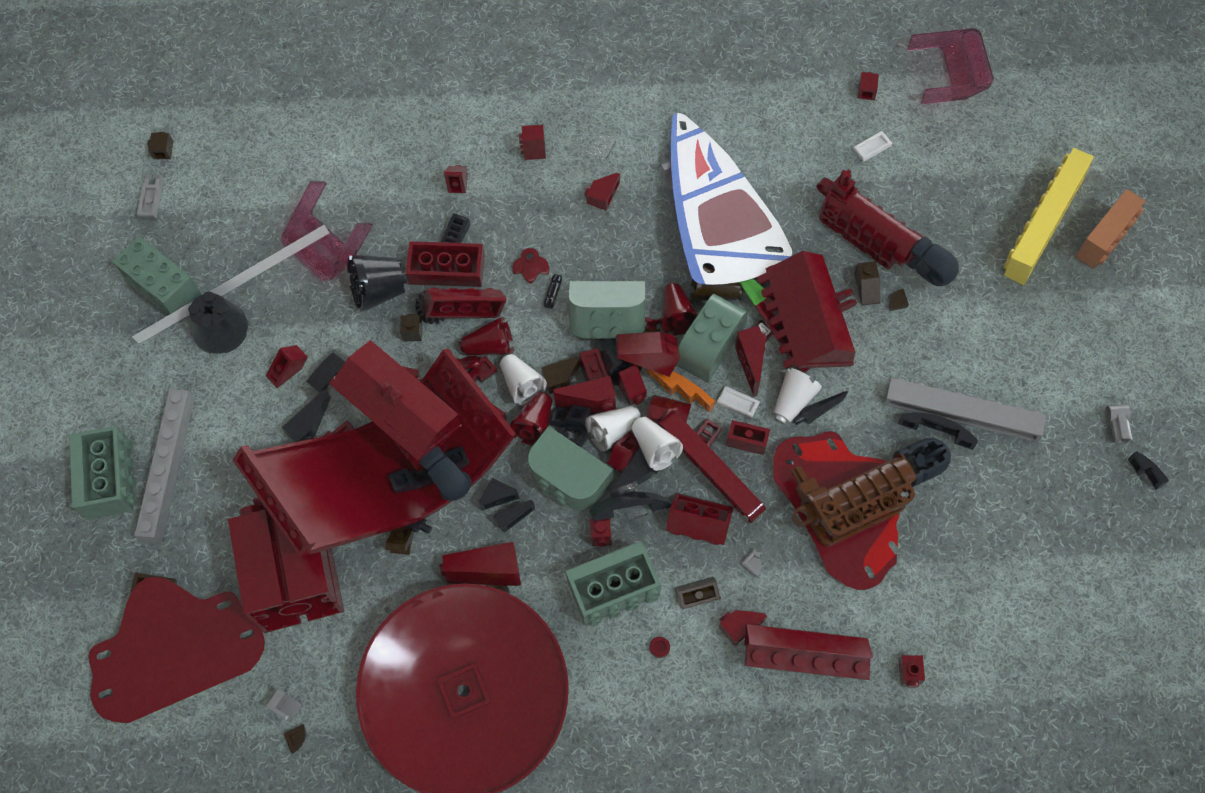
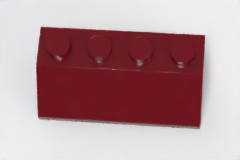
(463, 303)

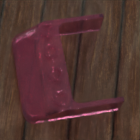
(965, 61)
(328, 254)

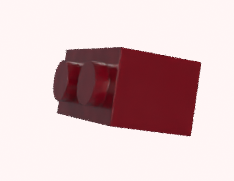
(532, 142)
(748, 437)

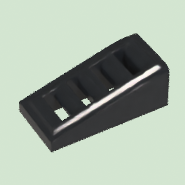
(459, 223)
(510, 517)

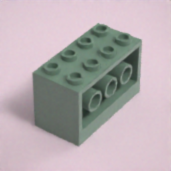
(156, 276)
(101, 472)
(609, 571)

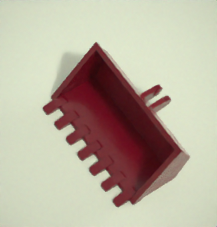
(809, 312)
(395, 400)

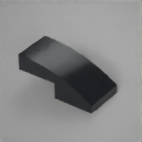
(325, 372)
(569, 417)
(1144, 465)

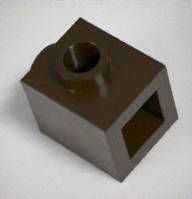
(160, 145)
(411, 327)

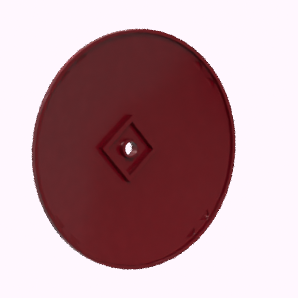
(413, 679)

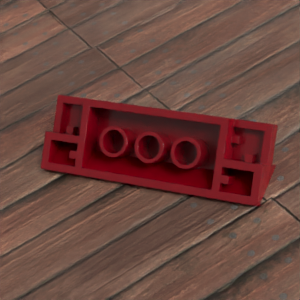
(807, 652)

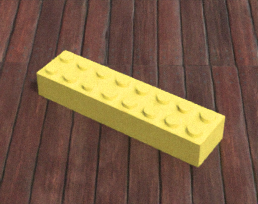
(1047, 215)

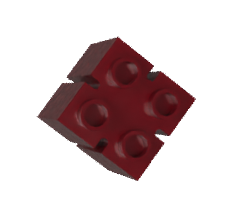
(273, 578)

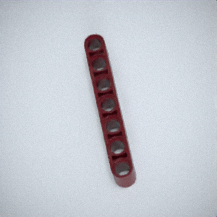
(713, 467)

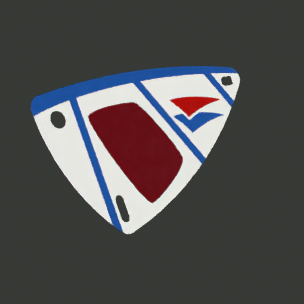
(719, 211)

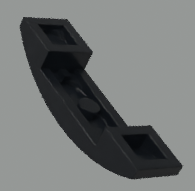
(963, 436)
(411, 480)
(605, 508)

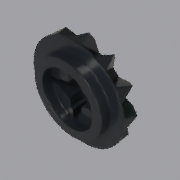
(581, 434)

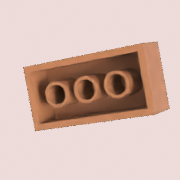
(1111, 229)

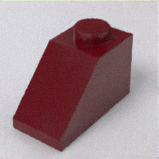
(456, 179)
(602, 191)
(286, 364)
(632, 385)
(623, 452)
(734, 624)

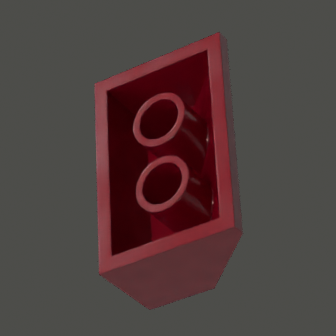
(699, 519)

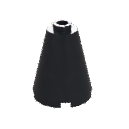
(612, 364)

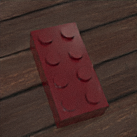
(445, 264)

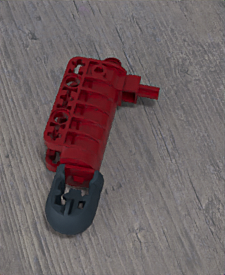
(881, 234)
(445, 474)

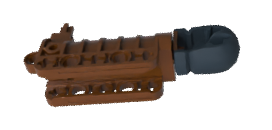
(865, 492)

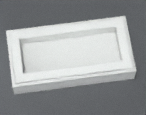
(872, 146)
(738, 402)

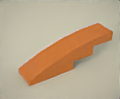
(684, 387)

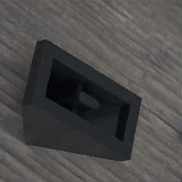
(497, 494)

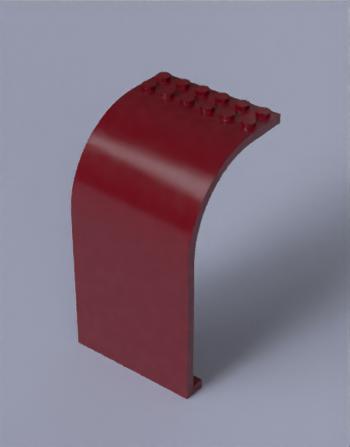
(339, 483)

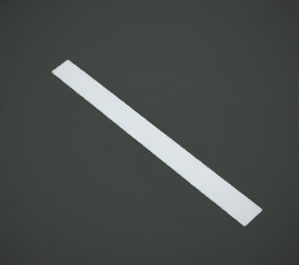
(235, 281)

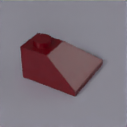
(662, 406)

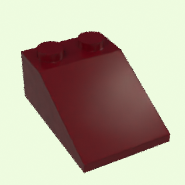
(649, 350)
(750, 351)
(594, 394)

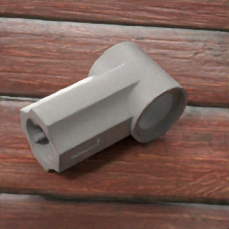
(1119, 421)

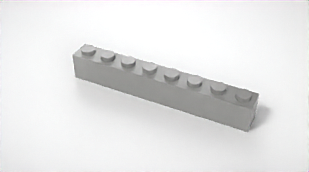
(966, 409)
(164, 467)

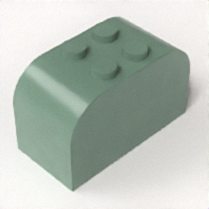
(606, 308)
(711, 337)
(568, 471)

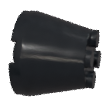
(375, 280)
(217, 323)

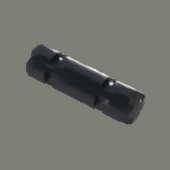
(552, 291)

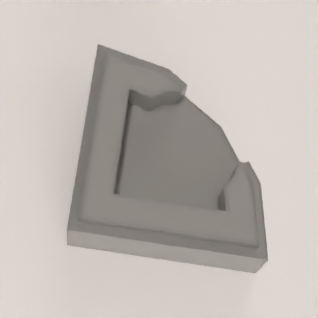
(753, 563)

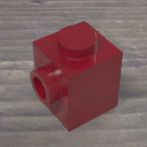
(601, 532)
(911, 670)

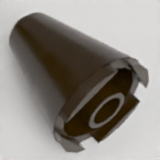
(704, 291)

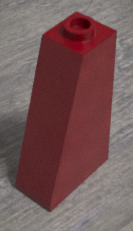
(483, 566)

